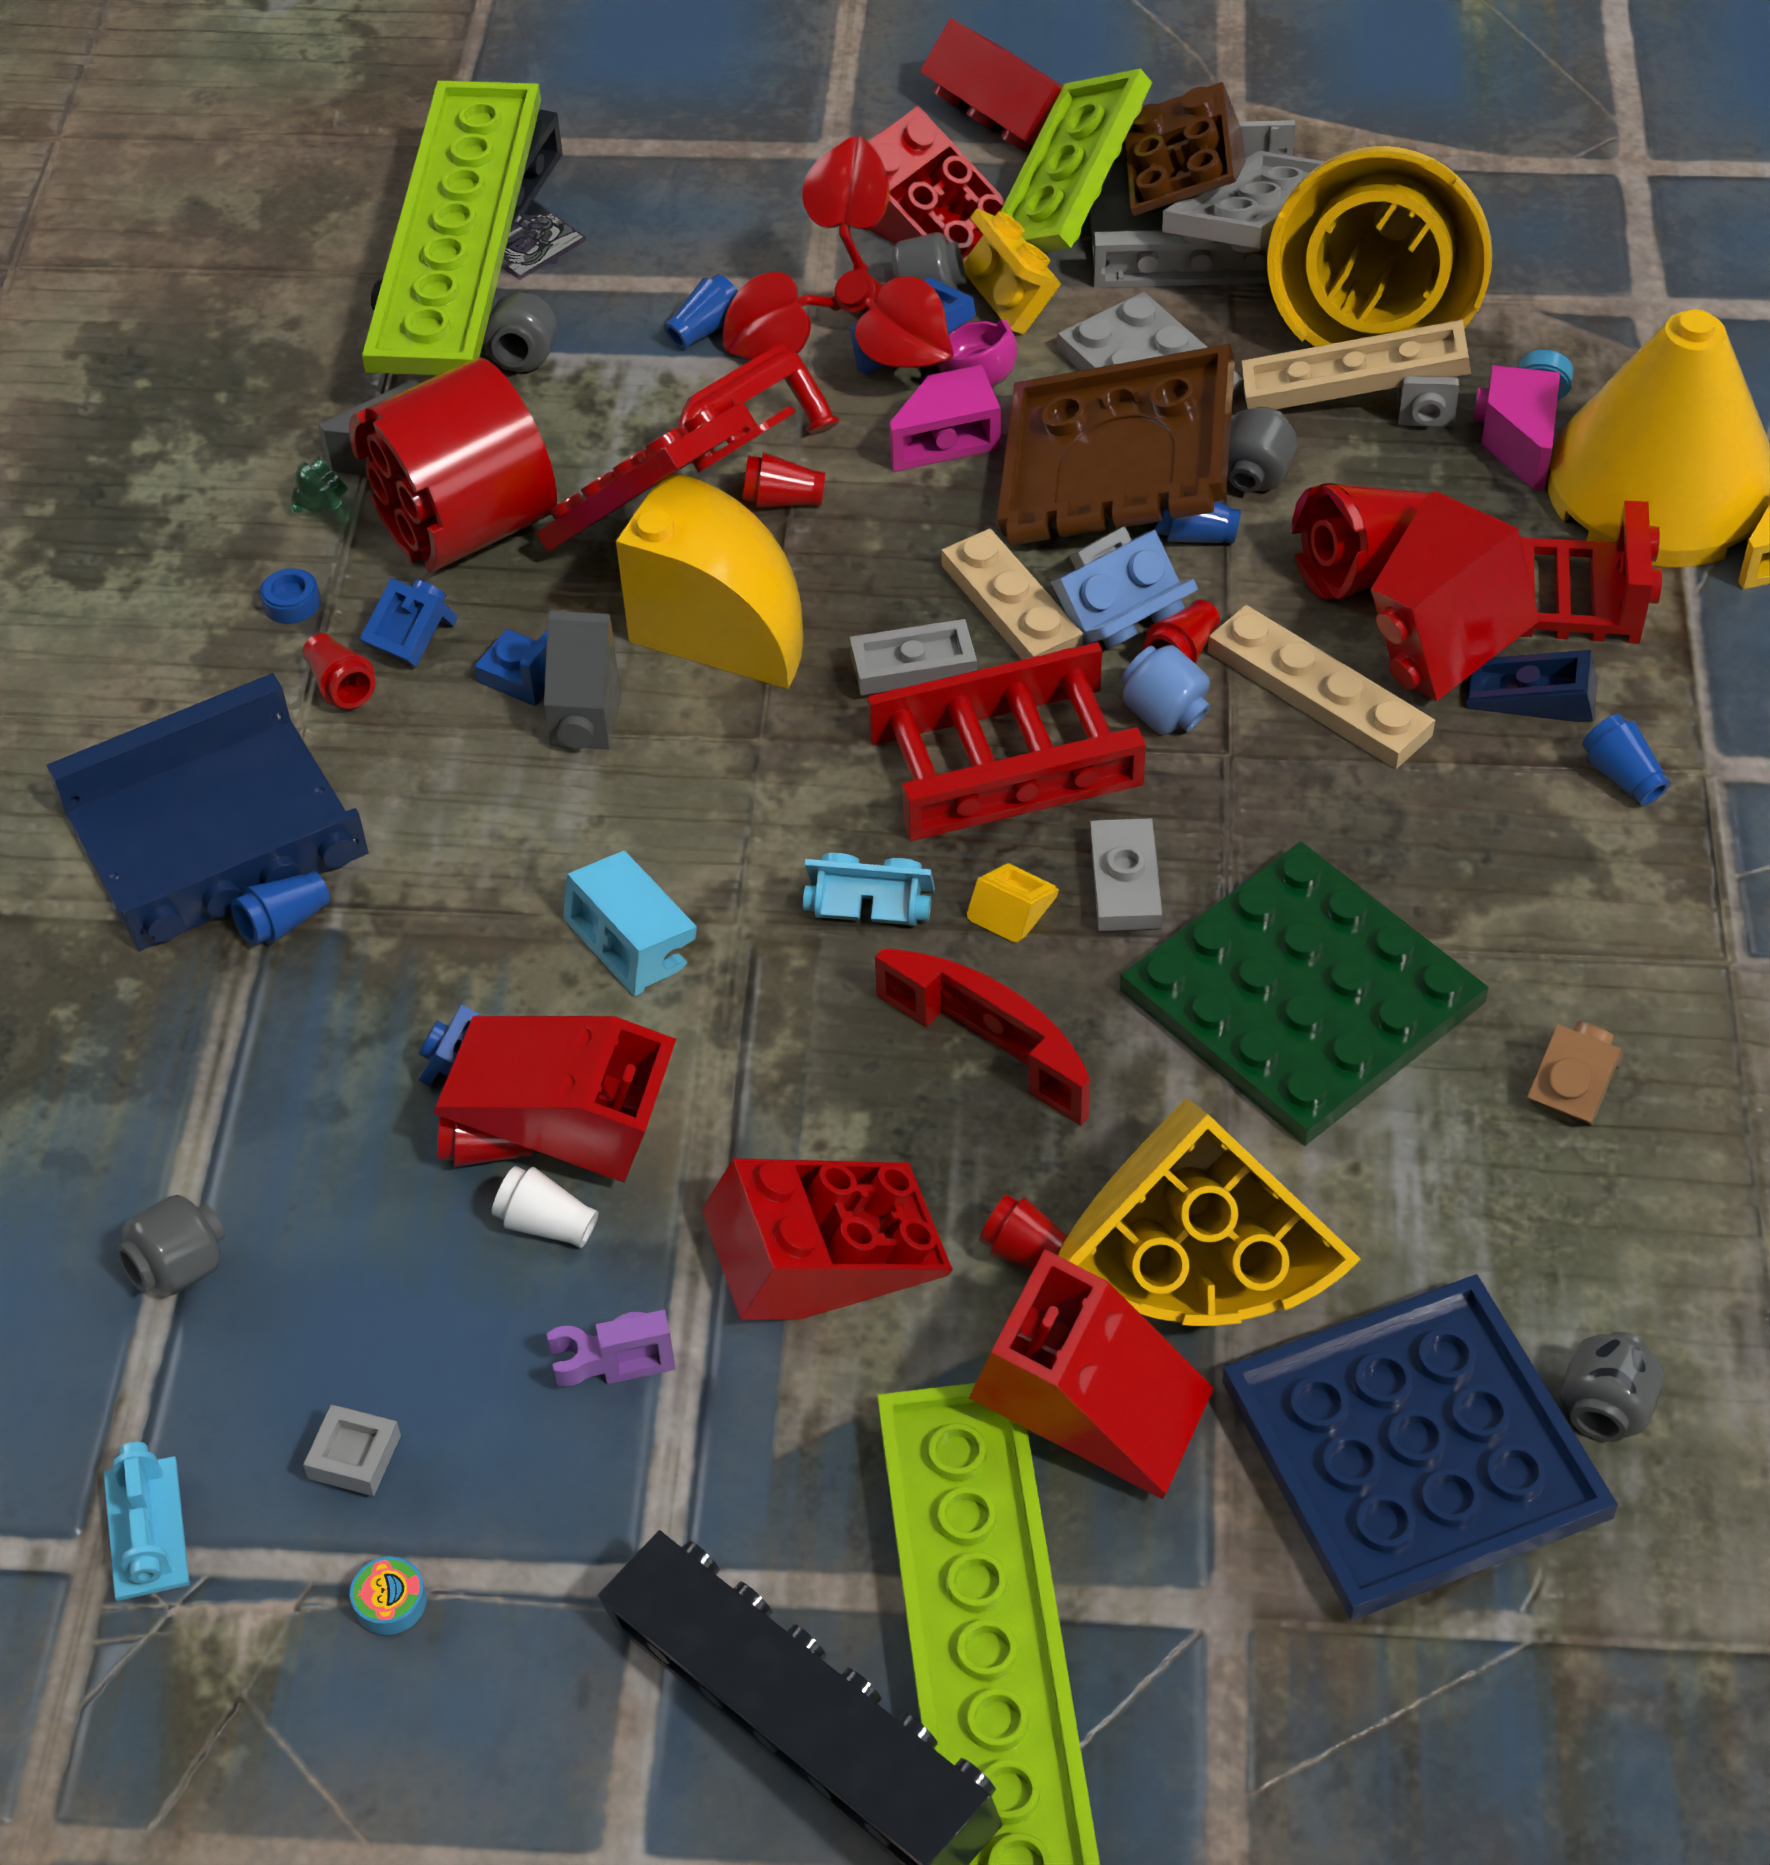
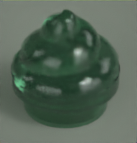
(316, 487)

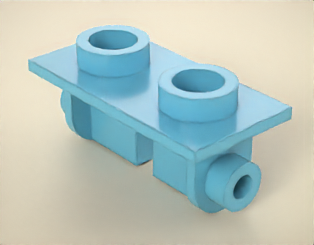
(892, 887)
(145, 1523)

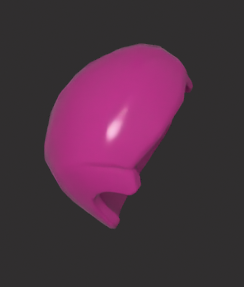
(983, 345)

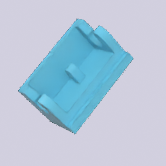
(627, 921)

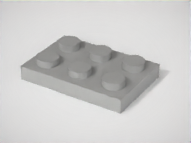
(1129, 333)

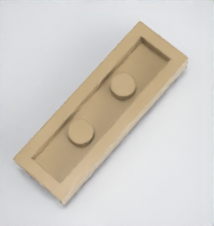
(1009, 596)

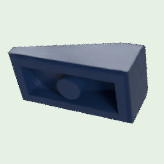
(1537, 686)

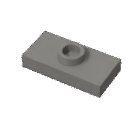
(1125, 874)

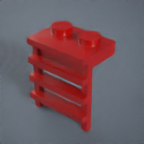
(1619, 578)

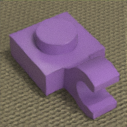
(622, 1350)

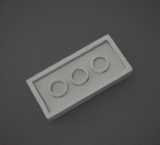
(1241, 210)

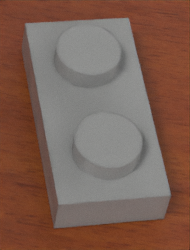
(911, 656)

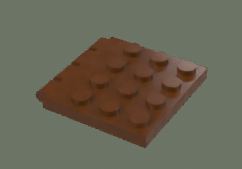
(1117, 445)

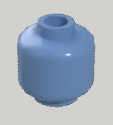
(1166, 689)

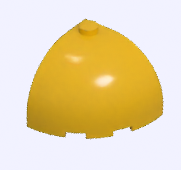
(710, 583)
(1204, 1230)

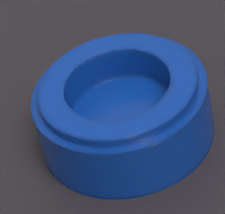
(290, 596)

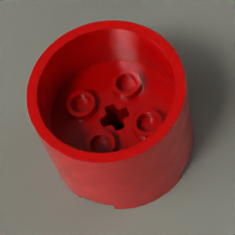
(454, 463)

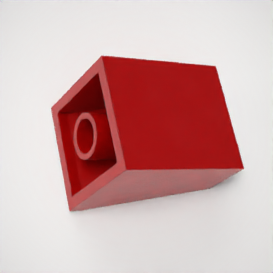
(1451, 595)

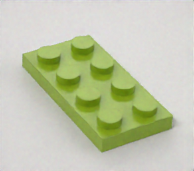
(1074, 157)

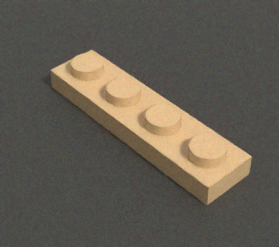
(1355, 366)
(1321, 686)

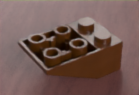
(1183, 148)

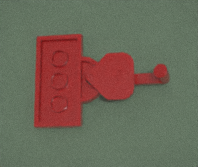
(705, 422)

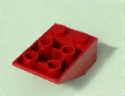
(930, 184)
(560, 1085)
(820, 1234)
(1093, 1377)

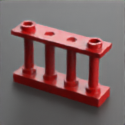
(1015, 784)

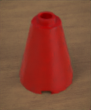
(1349, 534)

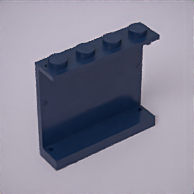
(203, 809)

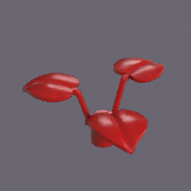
(897, 322)

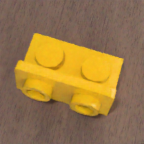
(1009, 270)

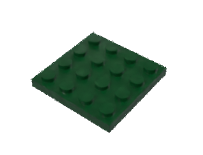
(1303, 991)

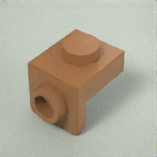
(1576, 1071)

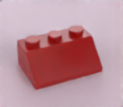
(992, 83)

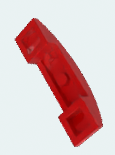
(929, 984)

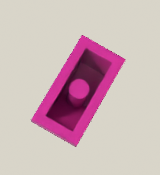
(946, 420)
(1520, 420)

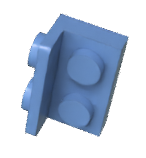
(1122, 589)

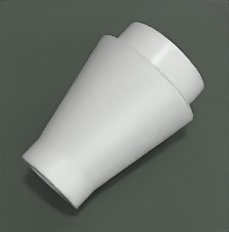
(540, 1207)

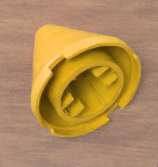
(1378, 247)
(1671, 434)

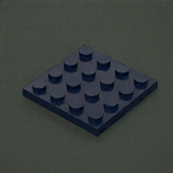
(1417, 1446)

